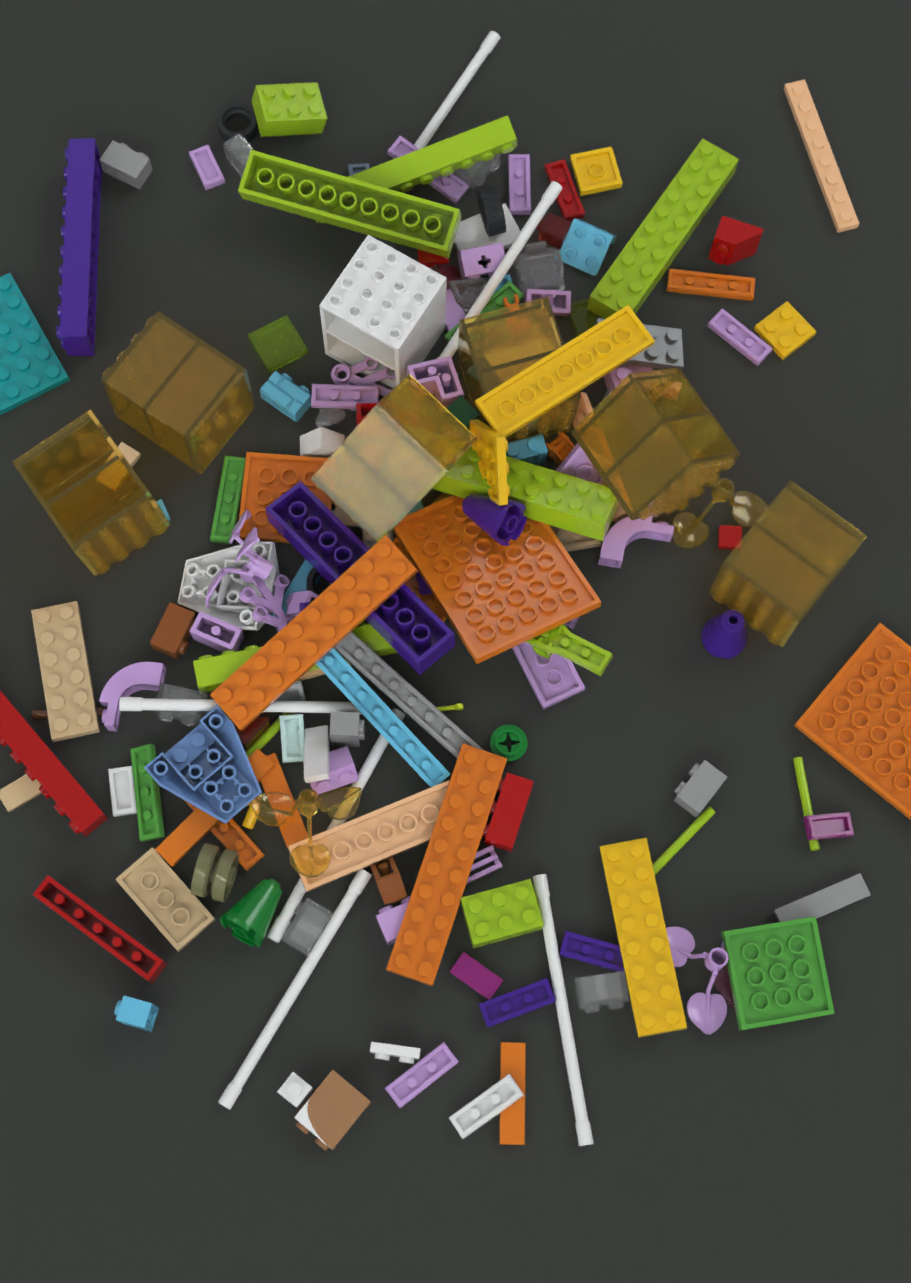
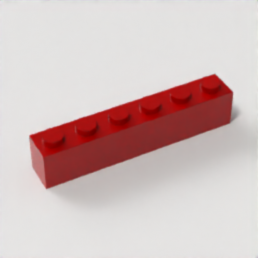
(100, 929)

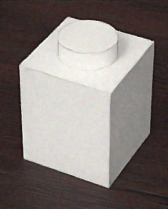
(295, 1090)

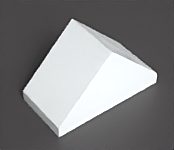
(320, 442)

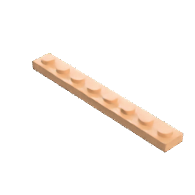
(821, 156)

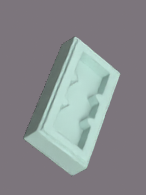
(292, 738)

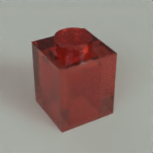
(553, 230)

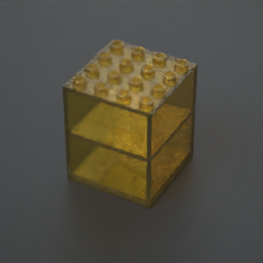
(506, 343)
(179, 392)
(655, 443)
(393, 458)
(91, 493)
(786, 563)

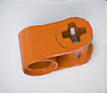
(559, 448)

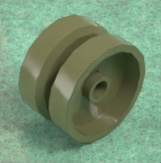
(215, 873)

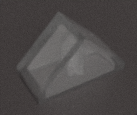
(467, 291)

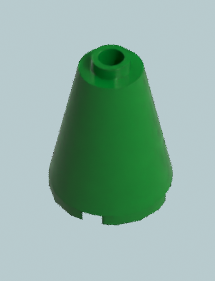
(253, 912)

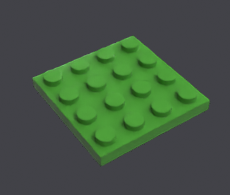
(777, 973)

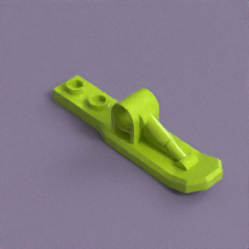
(573, 648)

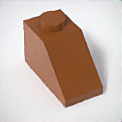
(388, 880)

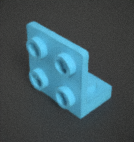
(586, 246)

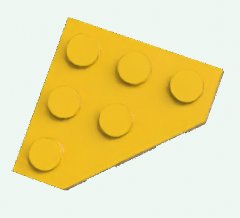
(492, 449)

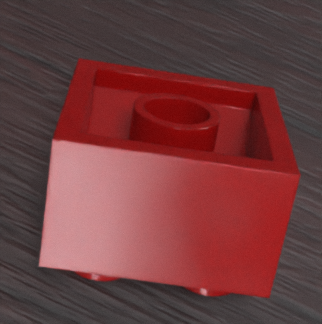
(734, 241)

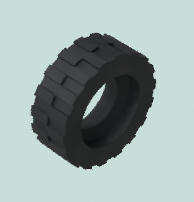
(491, 210)

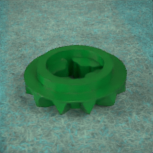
(516, 735)

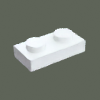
(384, 1051)

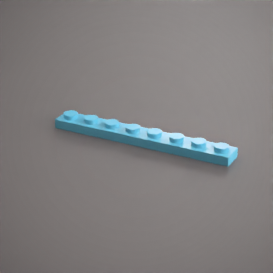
(383, 718)

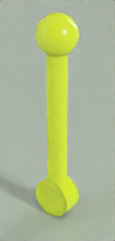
(459, 706)

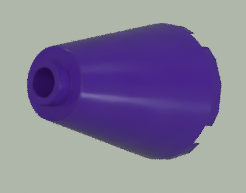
(499, 522)
(725, 634)

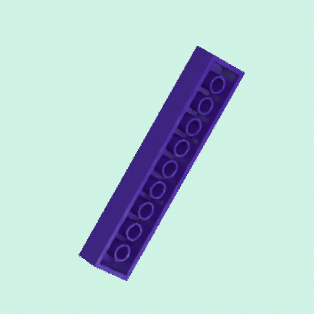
(80, 248)
(333, 549)

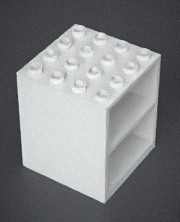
(383, 311)

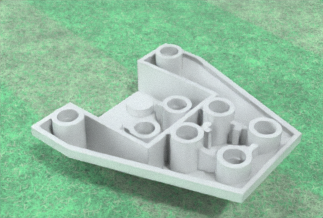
(225, 599)

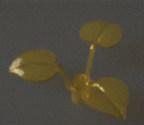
(747, 510)
(275, 806)

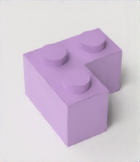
(438, 378)

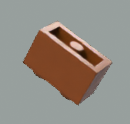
(173, 631)

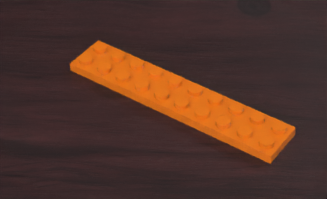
(313, 632)
(446, 865)

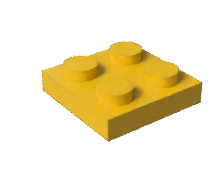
(596, 171)
(785, 330)

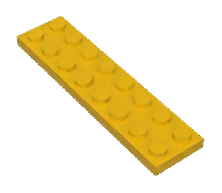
(565, 372)
(642, 938)

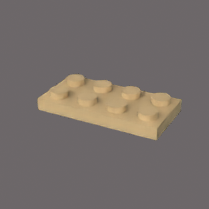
(165, 899)

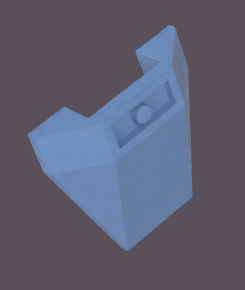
(208, 768)

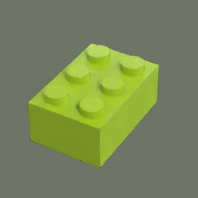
(289, 109)
(501, 913)

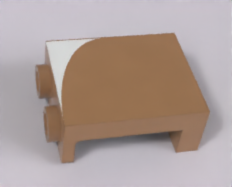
(331, 1111)

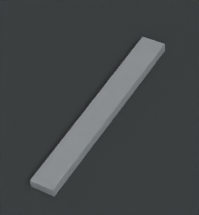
(403, 694)

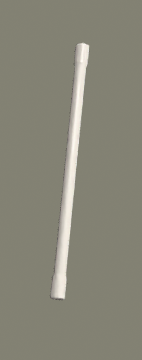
(485, 49)
(547, 199)
(141, 704)
(299, 890)
(235, 1086)
(582, 1123)

